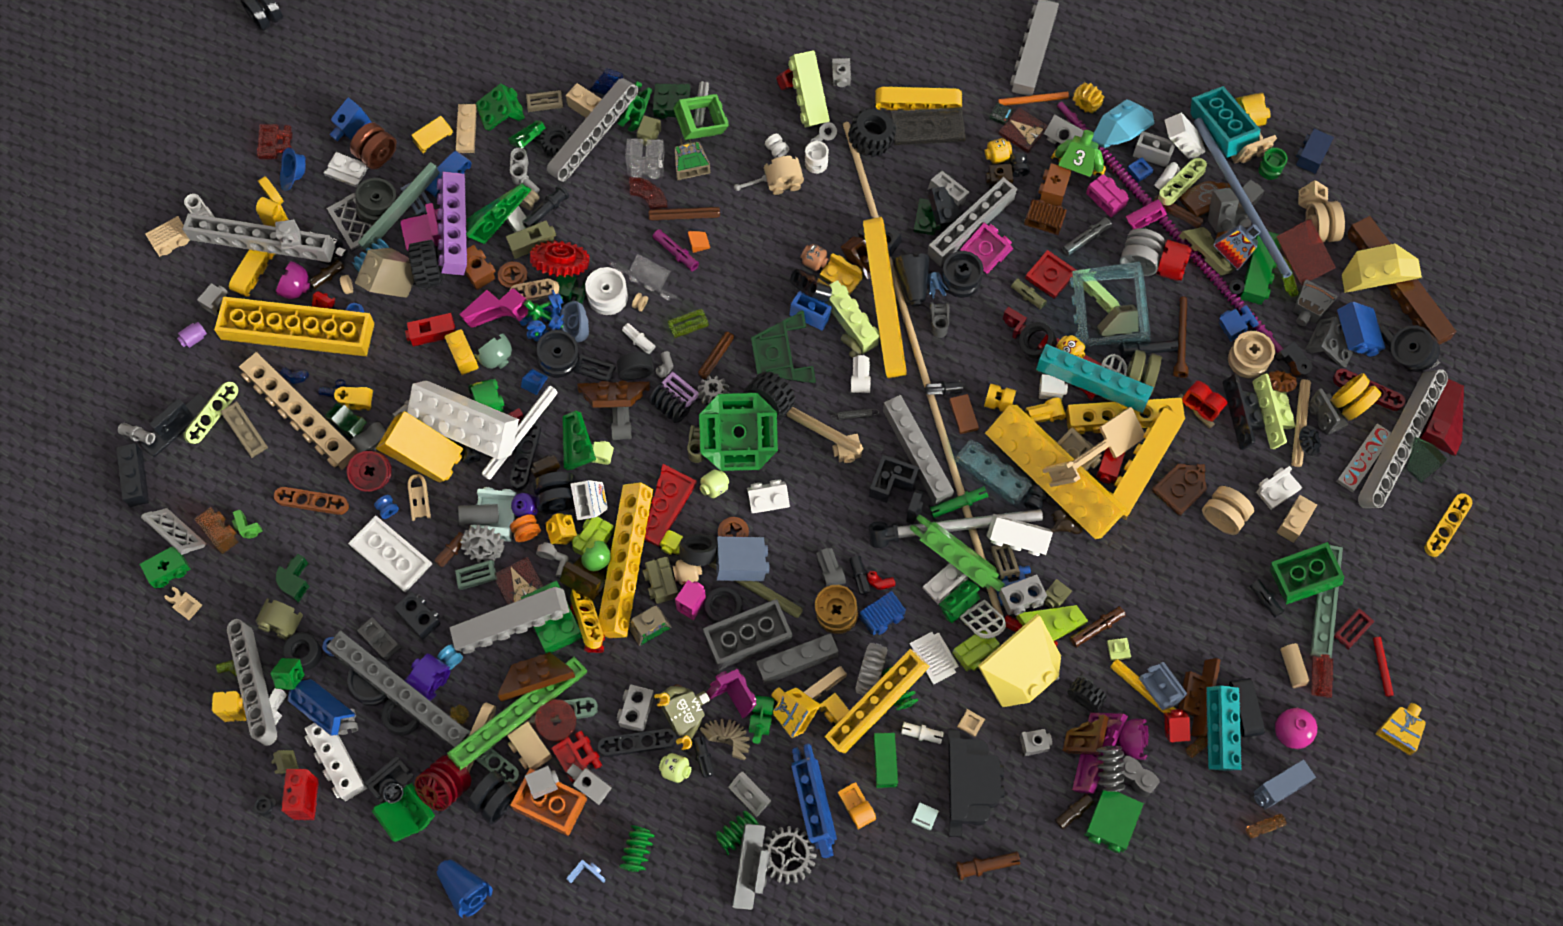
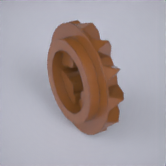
(505, 271)
(1289, 382)
(737, 524)

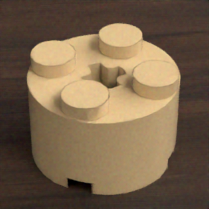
(784, 174)

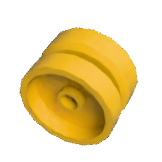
(1355, 396)

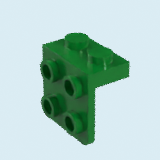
(498, 106)
(405, 816)

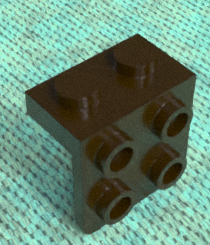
(582, 580)

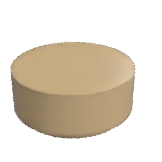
(346, 284)

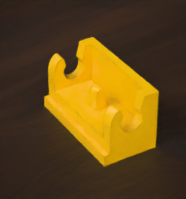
(431, 134)

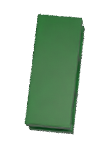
(637, 112)
(885, 760)

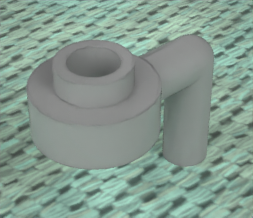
(822, 136)
(548, 551)

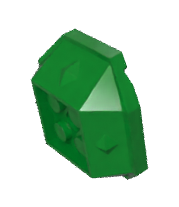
(736, 452)

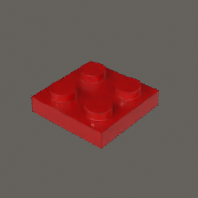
(1050, 274)

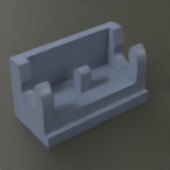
(1163, 686)

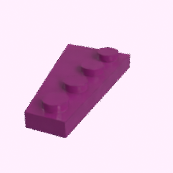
(1087, 770)

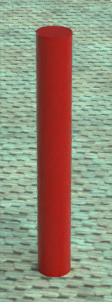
(1383, 666)

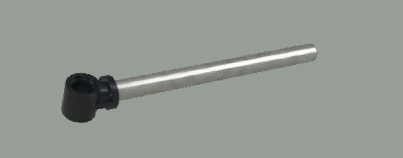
(881, 533)

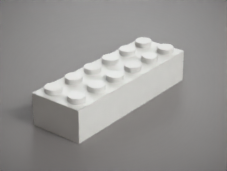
(463, 419)

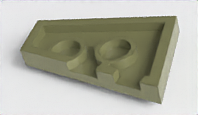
(1203, 242)

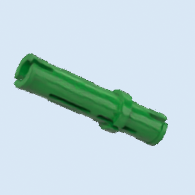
(959, 502)

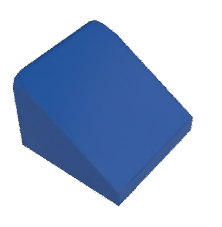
(533, 381)

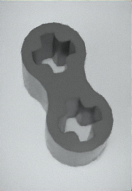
(369, 438)

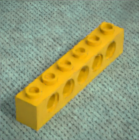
(1095, 412)

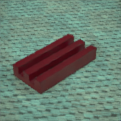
(1342, 640)

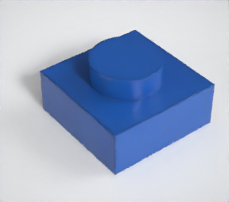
(1140, 169)

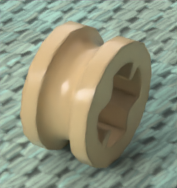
(639, 302)

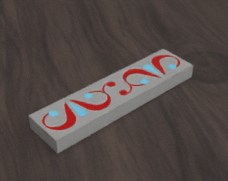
(1364, 458)

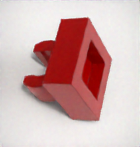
(322, 301)

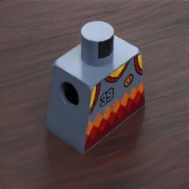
(1238, 244)

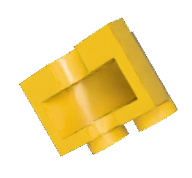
(1255, 107)

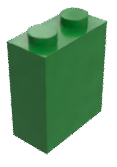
(1113, 820)

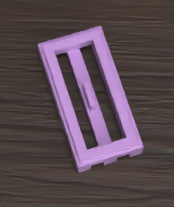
(691, 399)

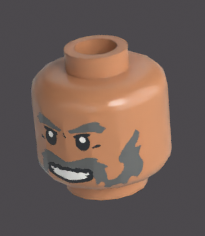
(814, 257)

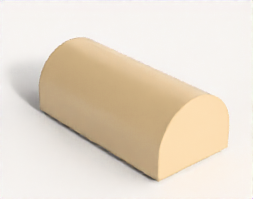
(1294, 665)

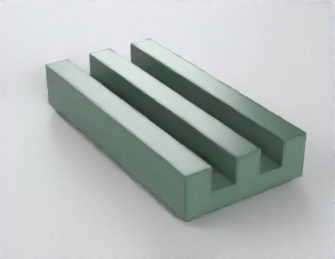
(492, 577)

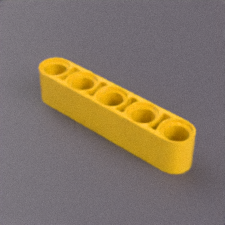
(917, 98)

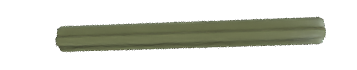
(769, 595)

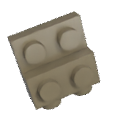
(1076, 445)

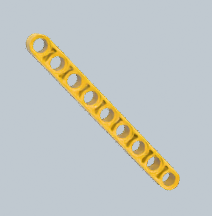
(884, 297)

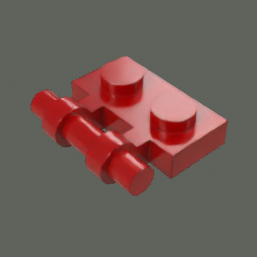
(567, 753)

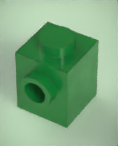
(287, 673)

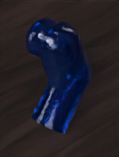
(294, 377)

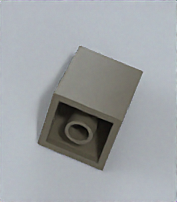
(386, 273)

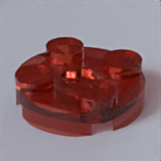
(550, 710)

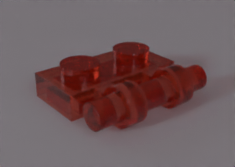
(268, 140)

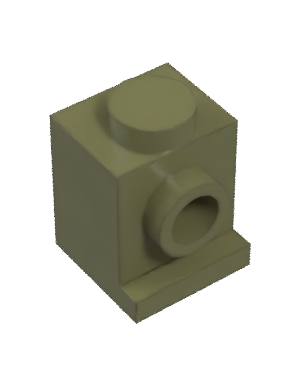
(649, 129)

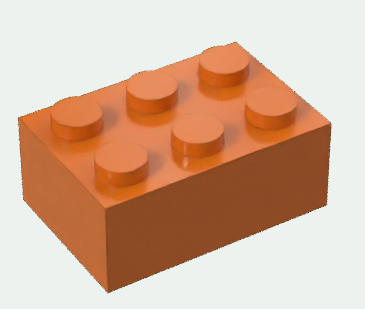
(555, 810)

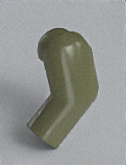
(850, 342)

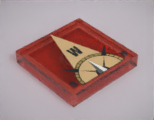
(1023, 130)
(518, 580)

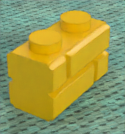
(461, 352)
(228, 706)

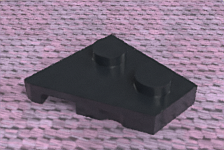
(943, 206)
(915, 506)

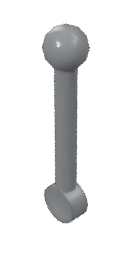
(737, 187)

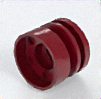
(358, 467)
(442, 783)

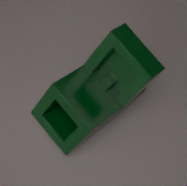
(345, 420)
(289, 580)

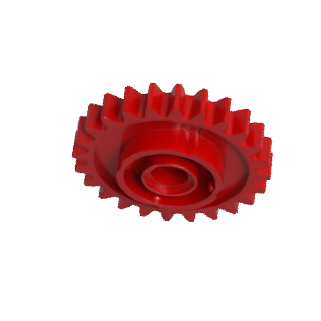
(559, 258)

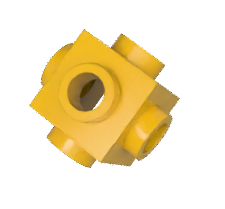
(561, 529)

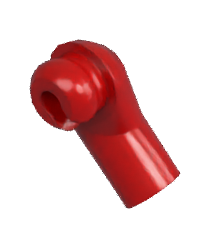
(879, 583)

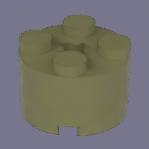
(278, 618)

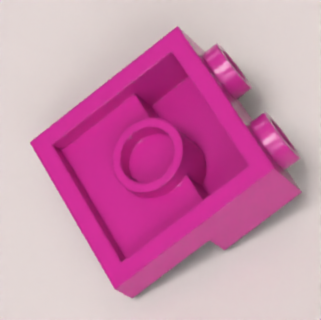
(988, 246)

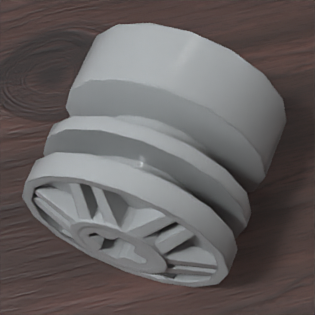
(1143, 247)

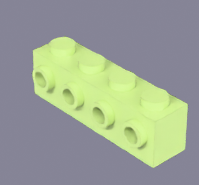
(809, 89)
(851, 318)

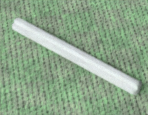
(522, 428)

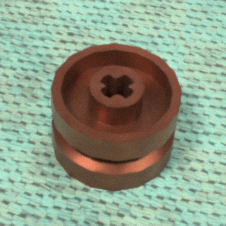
(373, 145)

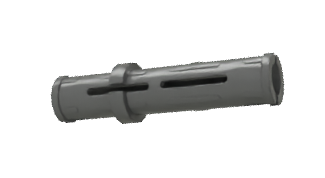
(1093, 232)

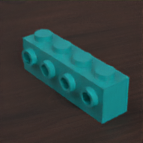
(1223, 728)

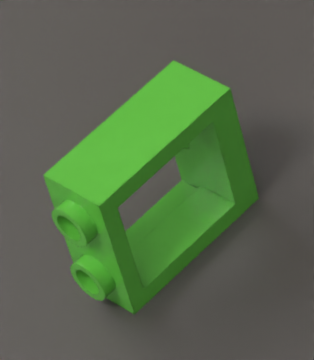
(686, 122)

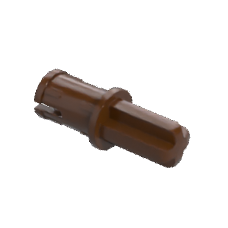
(450, 550)

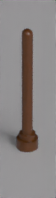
(1181, 367)

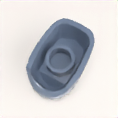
(575, 321)

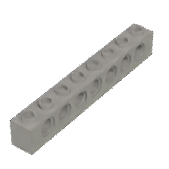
(255, 237)

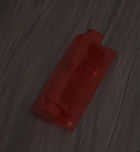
(1322, 676)

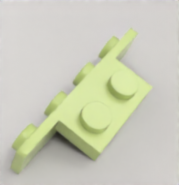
(1275, 411)

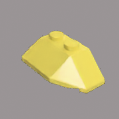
(1380, 267)

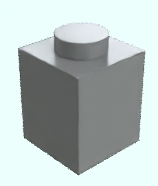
(542, 782)

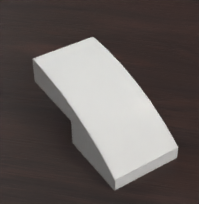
(276, 699)

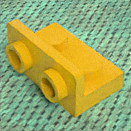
(844, 272)

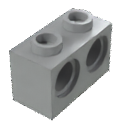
(1020, 591)
(640, 709)

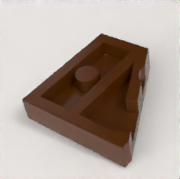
(1087, 737)

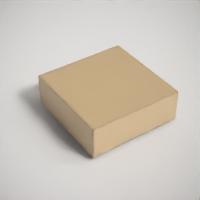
(971, 723)

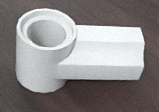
(860, 380)

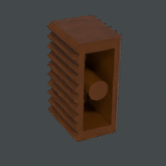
(1045, 217)

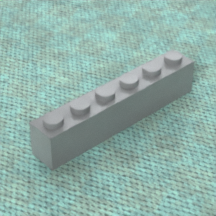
(1035, 47)
(968, 223)
(918, 450)
(509, 620)

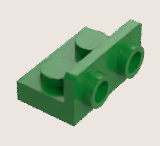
(960, 600)

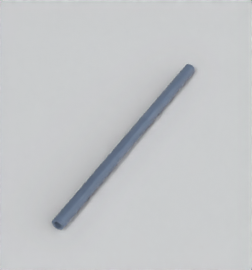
(1243, 199)

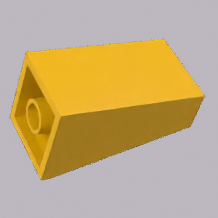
(420, 447)

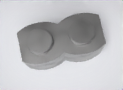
(1140, 779)

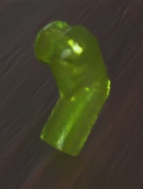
(226, 666)

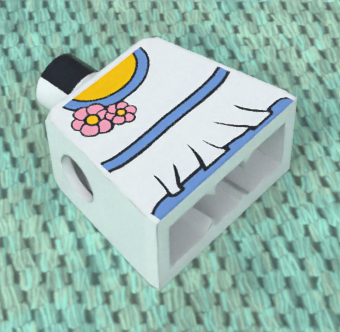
(589, 499)

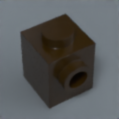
(997, 172)

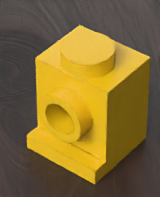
(834, 708)

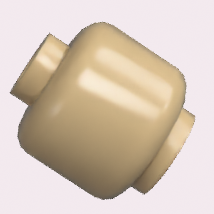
(685, 572)

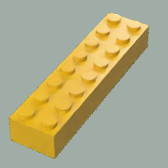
(294, 326)
(1034, 450)

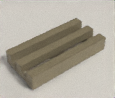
(544, 104)
(1015, 571)

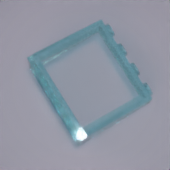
(1120, 271)

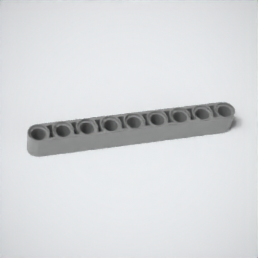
(1401, 439)

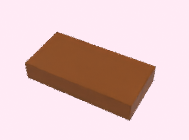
(964, 414)

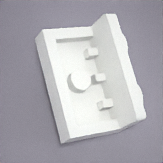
(768, 496)

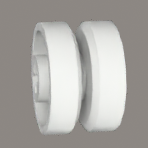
(606, 291)

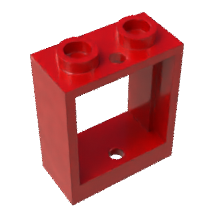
(301, 801)

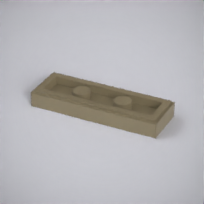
(244, 429)

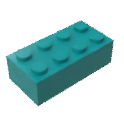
(1225, 120)

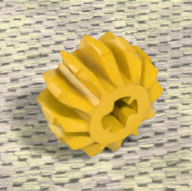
(1088, 97)

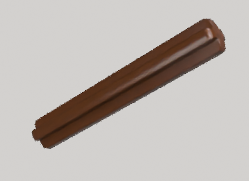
(684, 213)

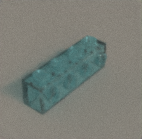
(993, 473)

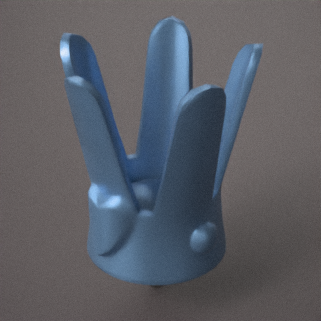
(935, 281)

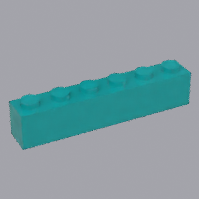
(1094, 378)

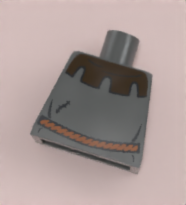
(1312, 303)

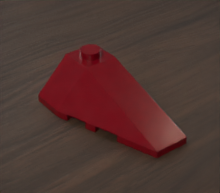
(1445, 423)

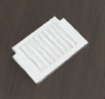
(936, 655)

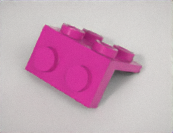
(421, 227)

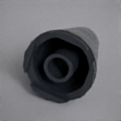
(913, 277)

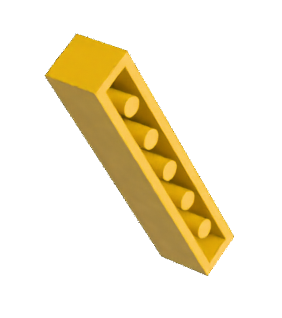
(1147, 458)
(877, 701)

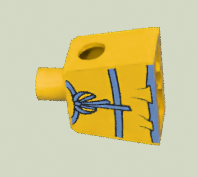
(794, 710)
(1403, 728)

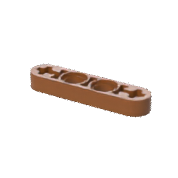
(312, 498)

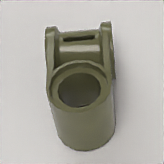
(694, 444)

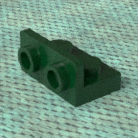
(925, 219)

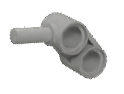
(520, 167)

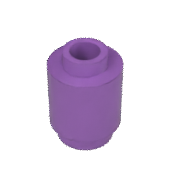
(191, 335)

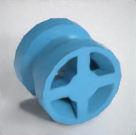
(450, 656)

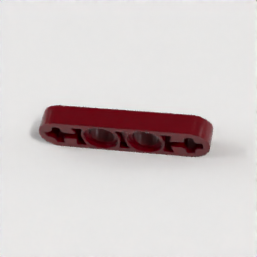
(1384, 390)

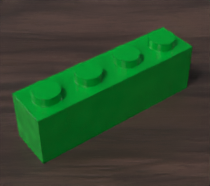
(1259, 273)

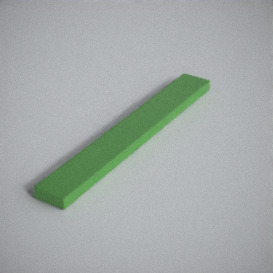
(510, 719)

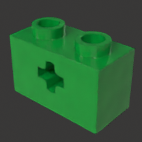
(155, 567)

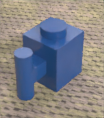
(1234, 324)

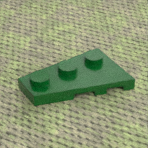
(576, 442)

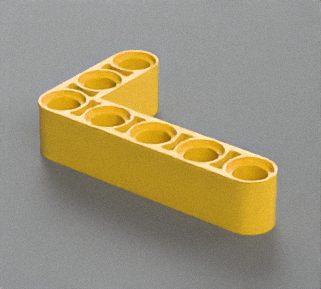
(256, 261)

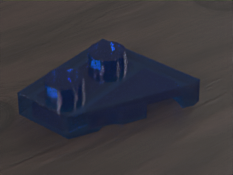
(606, 81)

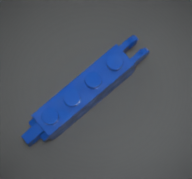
(813, 801)

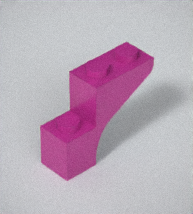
(488, 308)

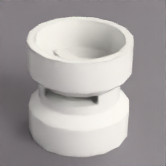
(776, 145)

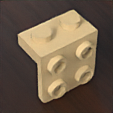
(1255, 149)

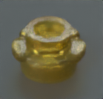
(459, 714)

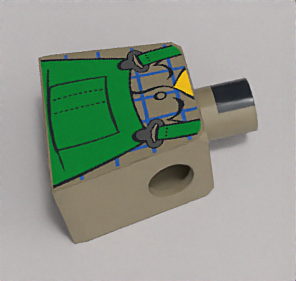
(690, 160)
(649, 625)

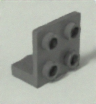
(1330, 338)
(1329, 417)

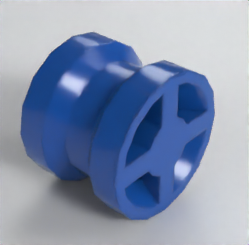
(386, 506)

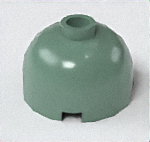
(495, 353)

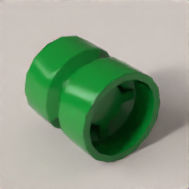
(1272, 163)

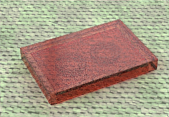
(1305, 251)

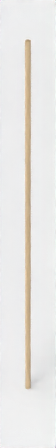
(923, 371)

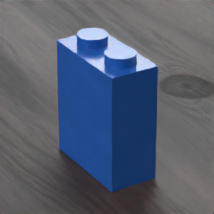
(1361, 329)

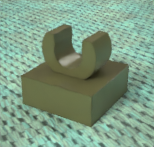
(284, 760)

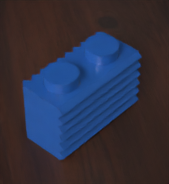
(815, 312)
(882, 613)

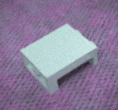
(506, 516)

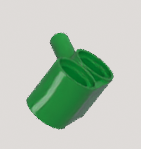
(761, 717)

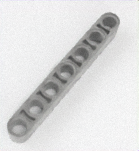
(592, 129)
(251, 682)

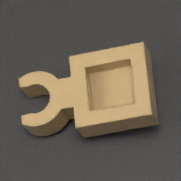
(184, 604)

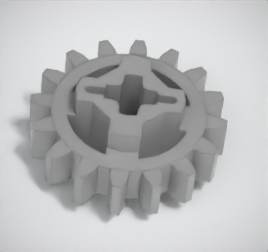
(482, 543)

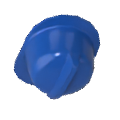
(292, 168)

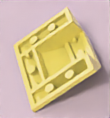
(1022, 665)

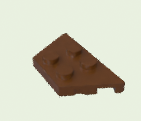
(613, 393)
(534, 675)

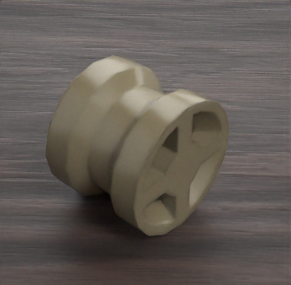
(529, 200)

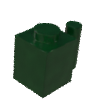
(569, 288)

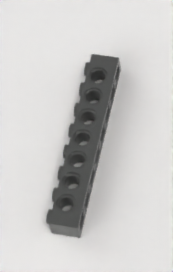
(397, 690)

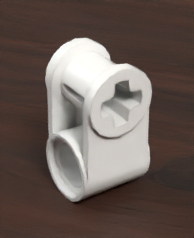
(200, 208)

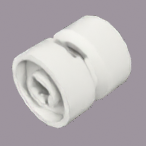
(816, 157)

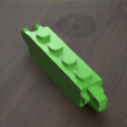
(958, 554)

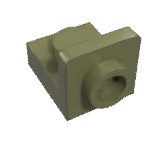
(1056, 594)

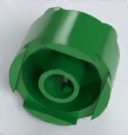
(486, 393)

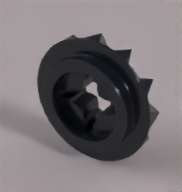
(1309, 440)

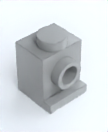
(841, 72)
(288, 234)
(212, 298)
(1030, 747)

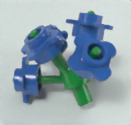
(550, 313)

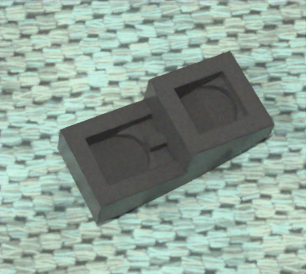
(379, 639)

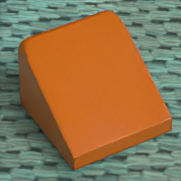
(698, 241)

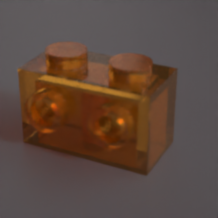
(216, 530)

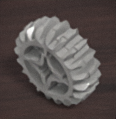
(871, 668)
(797, 857)

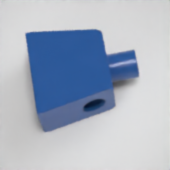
(348, 120)

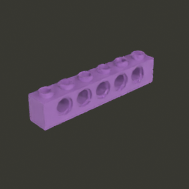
(452, 223)

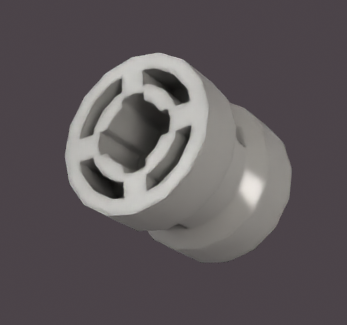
(348, 723)

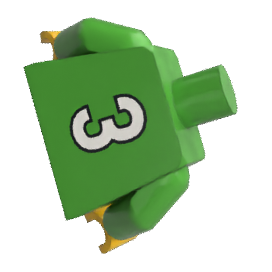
(1081, 155)

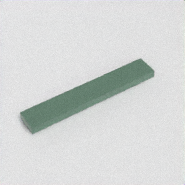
(399, 206)
(1325, 616)

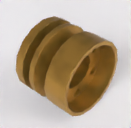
(840, 599)

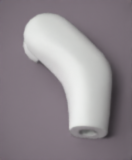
(1170, 171)

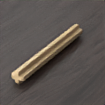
(1301, 421)
(825, 430)

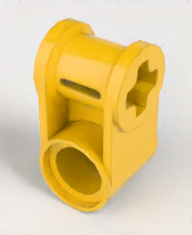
(355, 398)

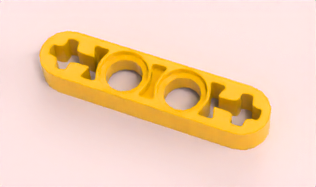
(1445, 523)
(589, 616)

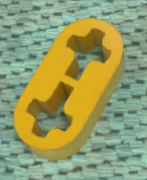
(270, 190)

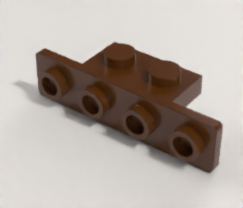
(1196, 699)

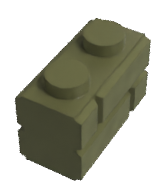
(661, 580)

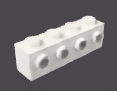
(336, 761)

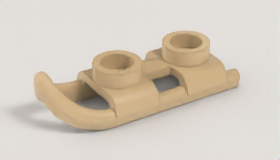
(418, 493)

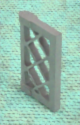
(338, 220)
(184, 531)

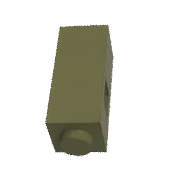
(523, 240)

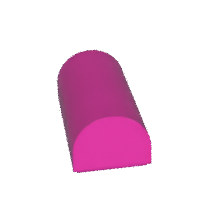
(1146, 215)

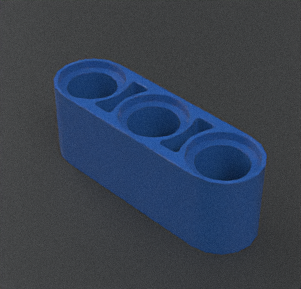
(455, 164)

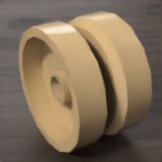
(1327, 220)
(1251, 354)
(1228, 510)

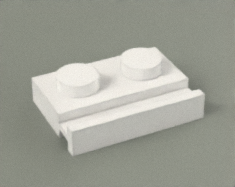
(346, 169)

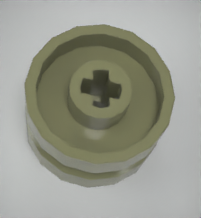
(1143, 372)

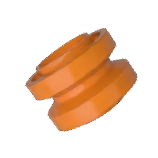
(525, 528)

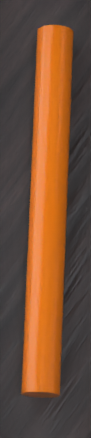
(1034, 98)

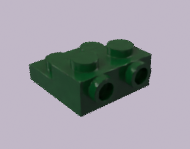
(666, 98)

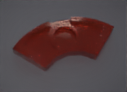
(647, 191)

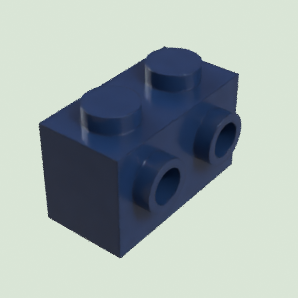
(1314, 151)

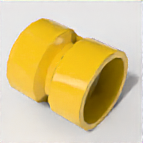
(1007, 397)

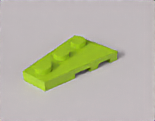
(1057, 620)

